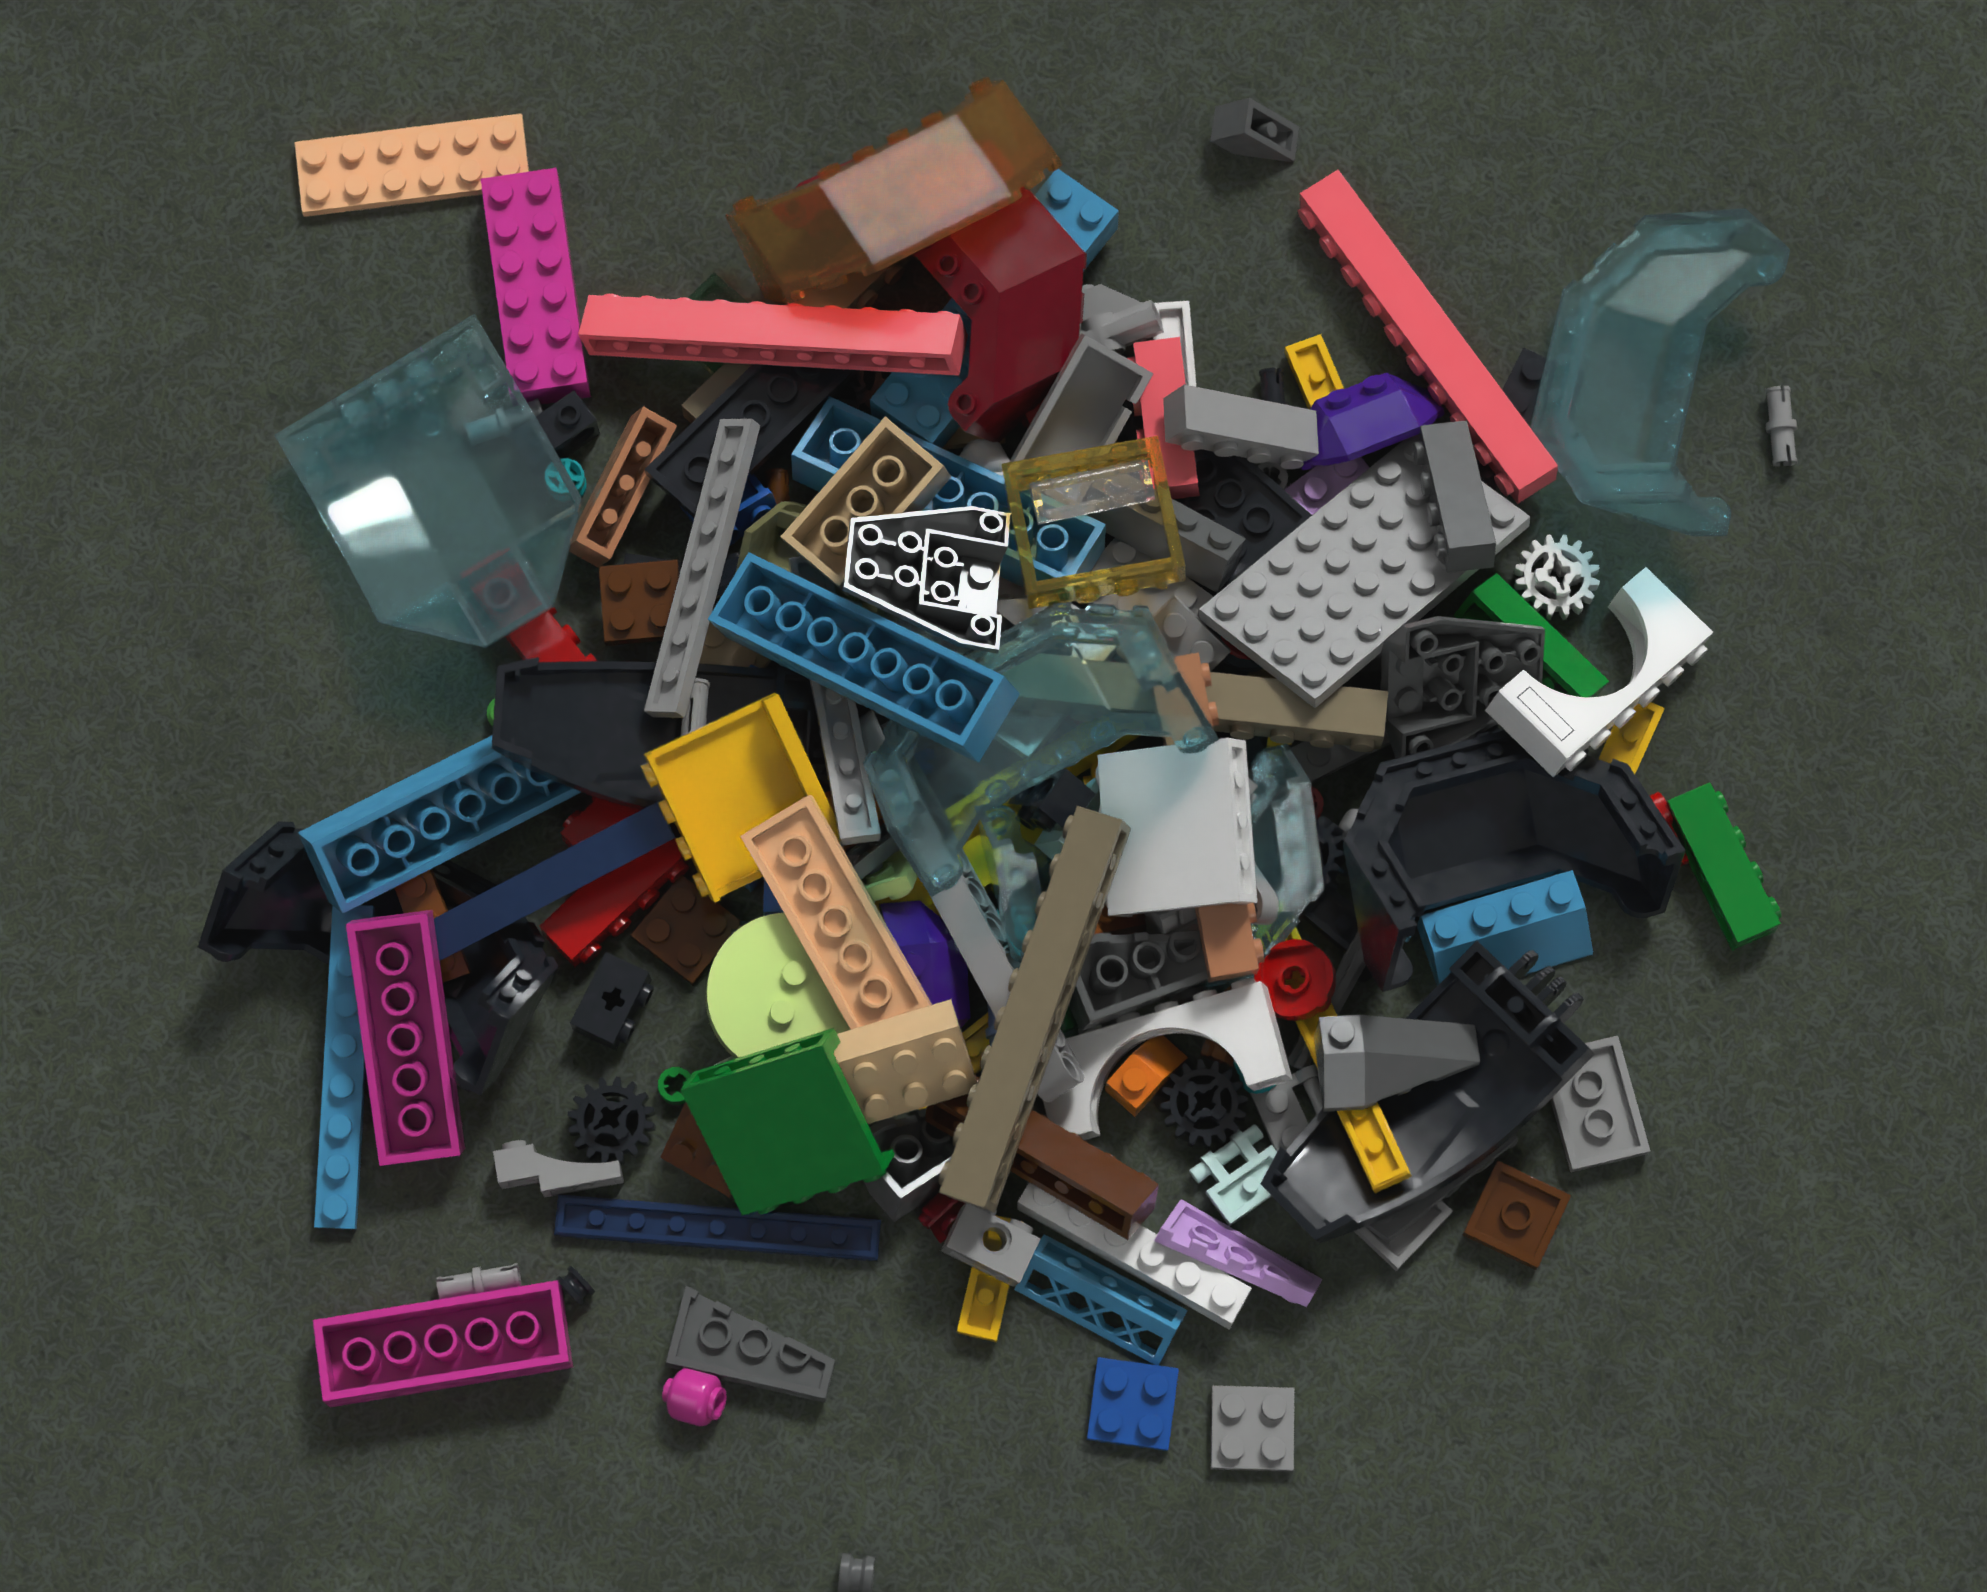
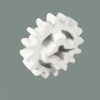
(1540, 580)

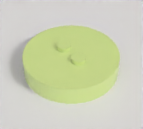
(767, 989)

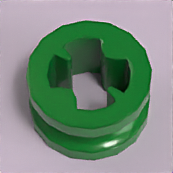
(672, 1073)

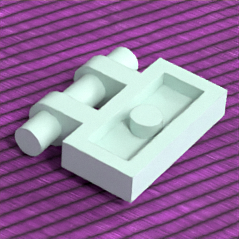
(1241, 1190)

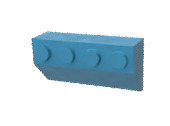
(1509, 923)

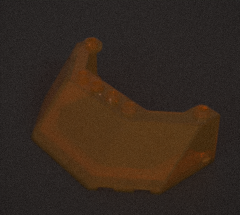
(894, 196)

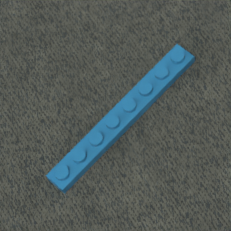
(341, 1087)

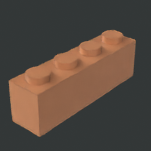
(620, 487)

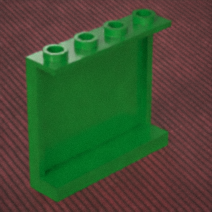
(784, 1124)

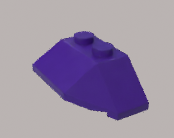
(1370, 418)
(930, 953)

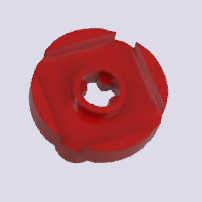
(1312, 995)

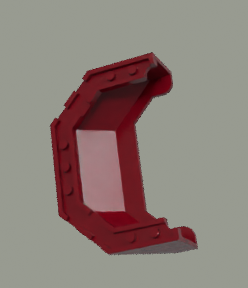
(1025, 299)

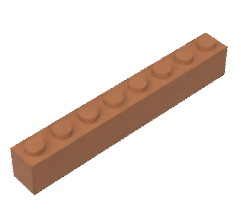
(1223, 928)

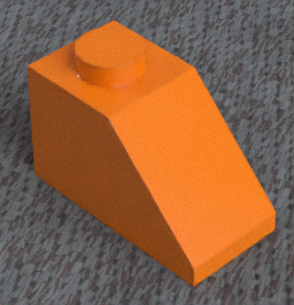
(1144, 1073)

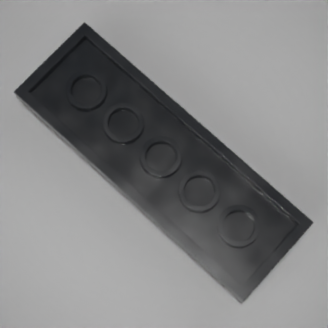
(772, 396)

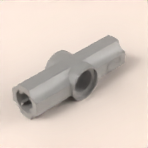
(1124, 327)

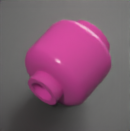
(694, 1397)

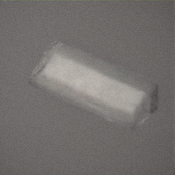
(1092, 491)

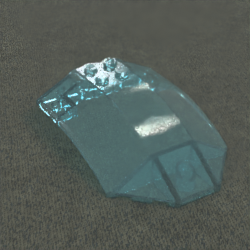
(441, 491)

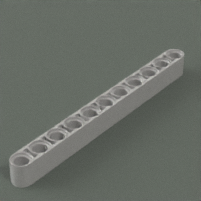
(983, 944)

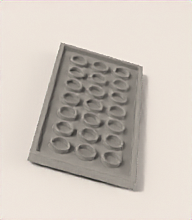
(1346, 579)

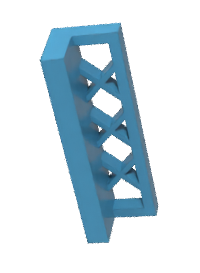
(1099, 1285)

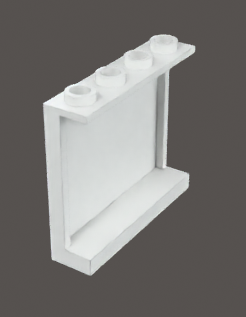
(1186, 825)

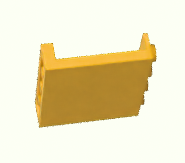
(729, 782)

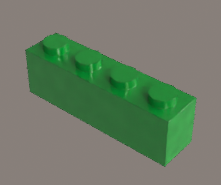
(1563, 664)
(1722, 866)

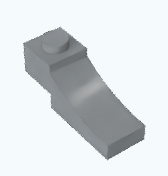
(522, 1165)

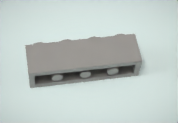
(1240, 426)

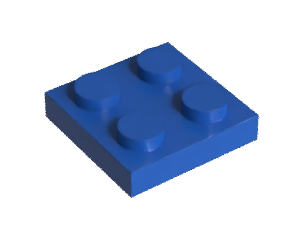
(1132, 1404)

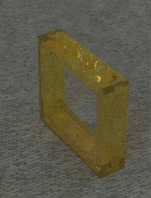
(1091, 585)

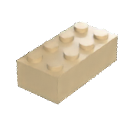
(880, 478)
(906, 1062)

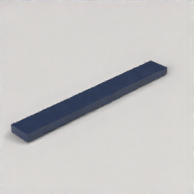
(551, 880)
(717, 1228)

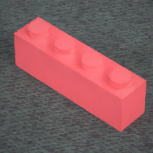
(1166, 362)

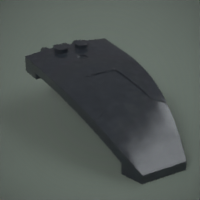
(591, 728)
(1446, 1122)

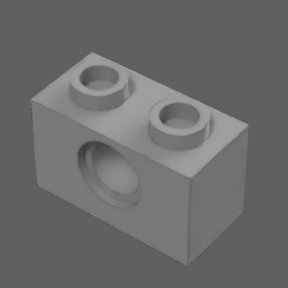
(967, 1245)

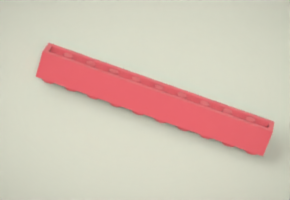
(774, 334)
(1427, 337)

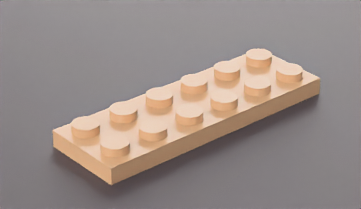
(408, 164)
(834, 915)

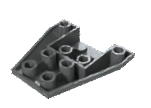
(932, 570)
(1447, 674)

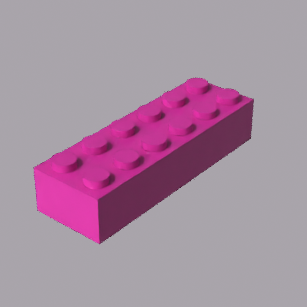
(535, 284)
(405, 1037)
(442, 1344)

